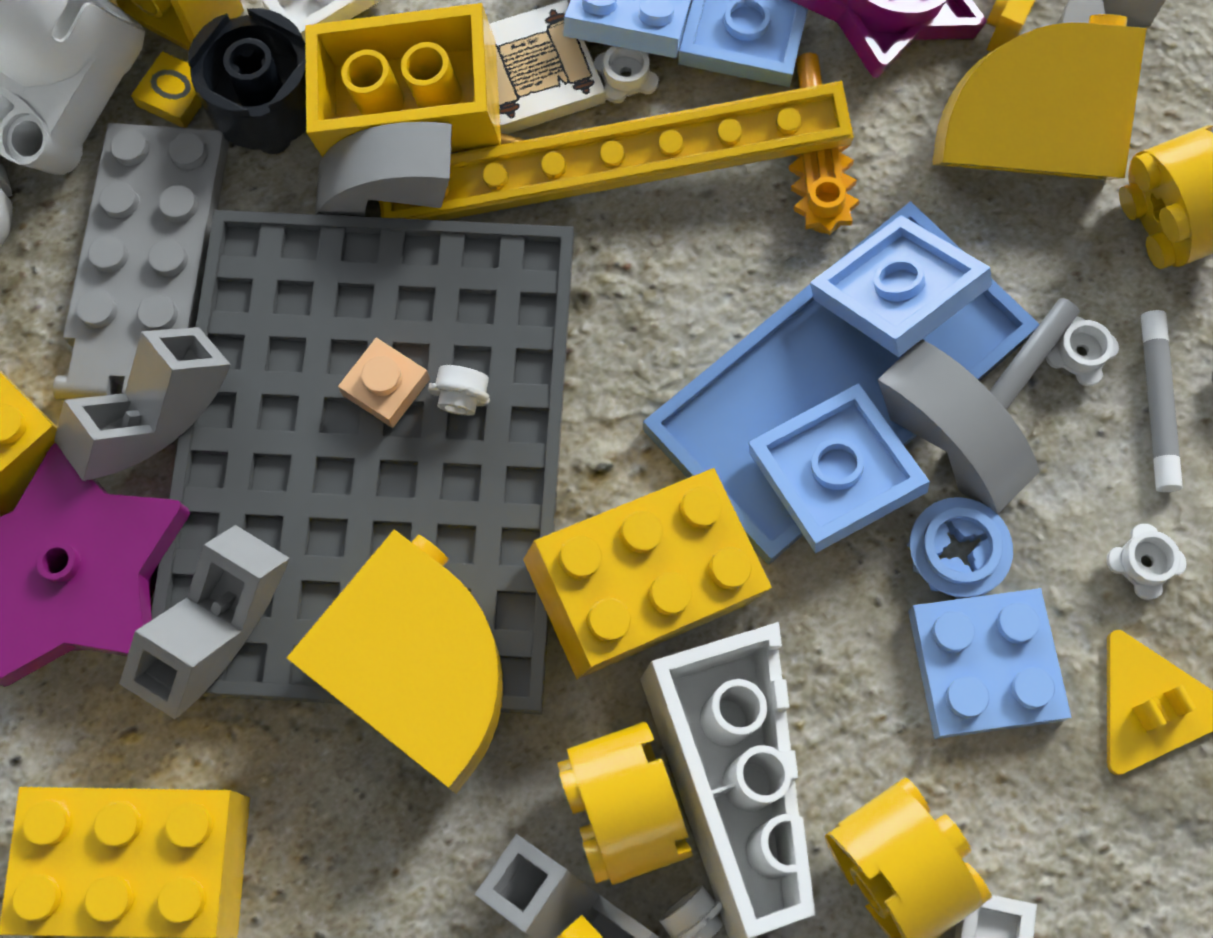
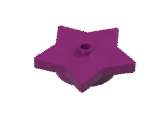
(888, 27)
(77, 567)

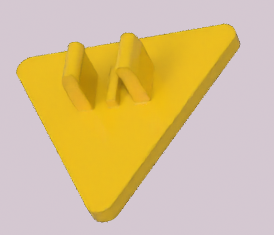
(1150, 705)

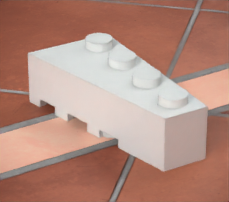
(736, 775)

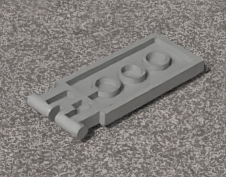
(140, 249)

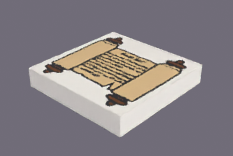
(542, 70)

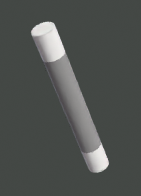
(1161, 402)

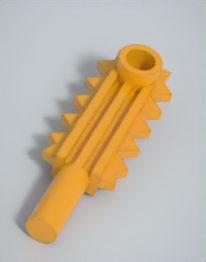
(822, 173)

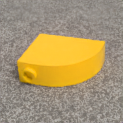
(1048, 103)
(411, 658)

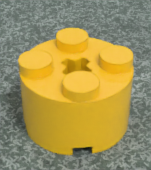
(1173, 198)
(628, 804)
(907, 864)

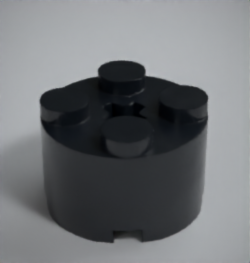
(252, 78)

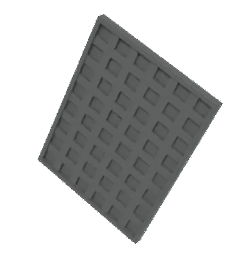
(328, 481)

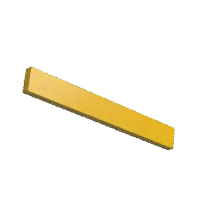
(639, 152)

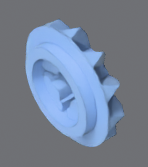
(967, 521)

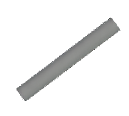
(1034, 351)

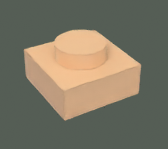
(384, 382)

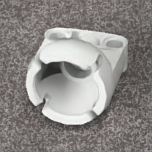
(58, 75)

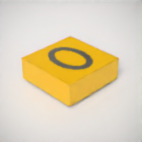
(168, 91)

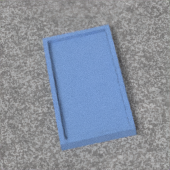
(795, 364)

